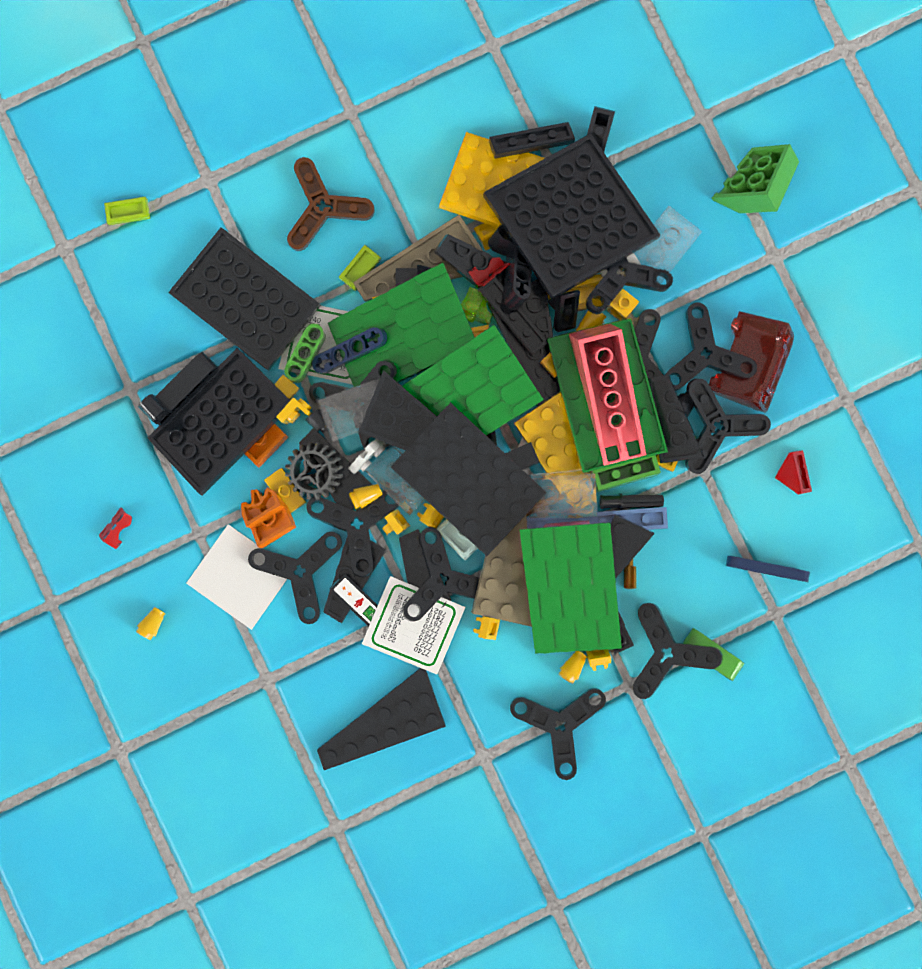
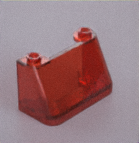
(766, 343)

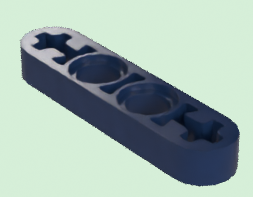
(350, 353)
(767, 568)

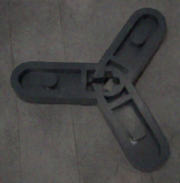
(711, 412)
(683, 654)

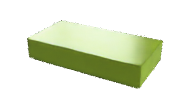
(127, 210)
(360, 265)

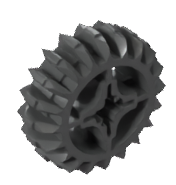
(310, 463)

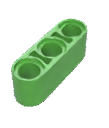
(305, 343)
(730, 666)

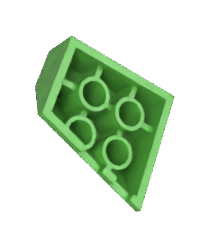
(759, 180)

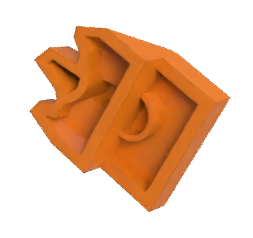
(266, 445)
(267, 517)

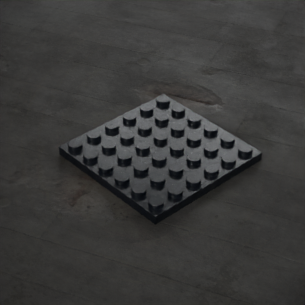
(571, 216)

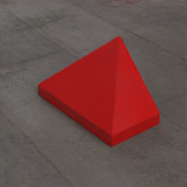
(794, 473)

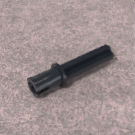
(631, 501)

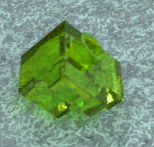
(475, 307)

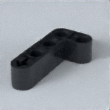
(517, 274)
(159, 407)

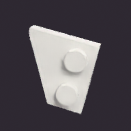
(363, 460)

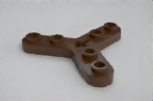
(312, 218)

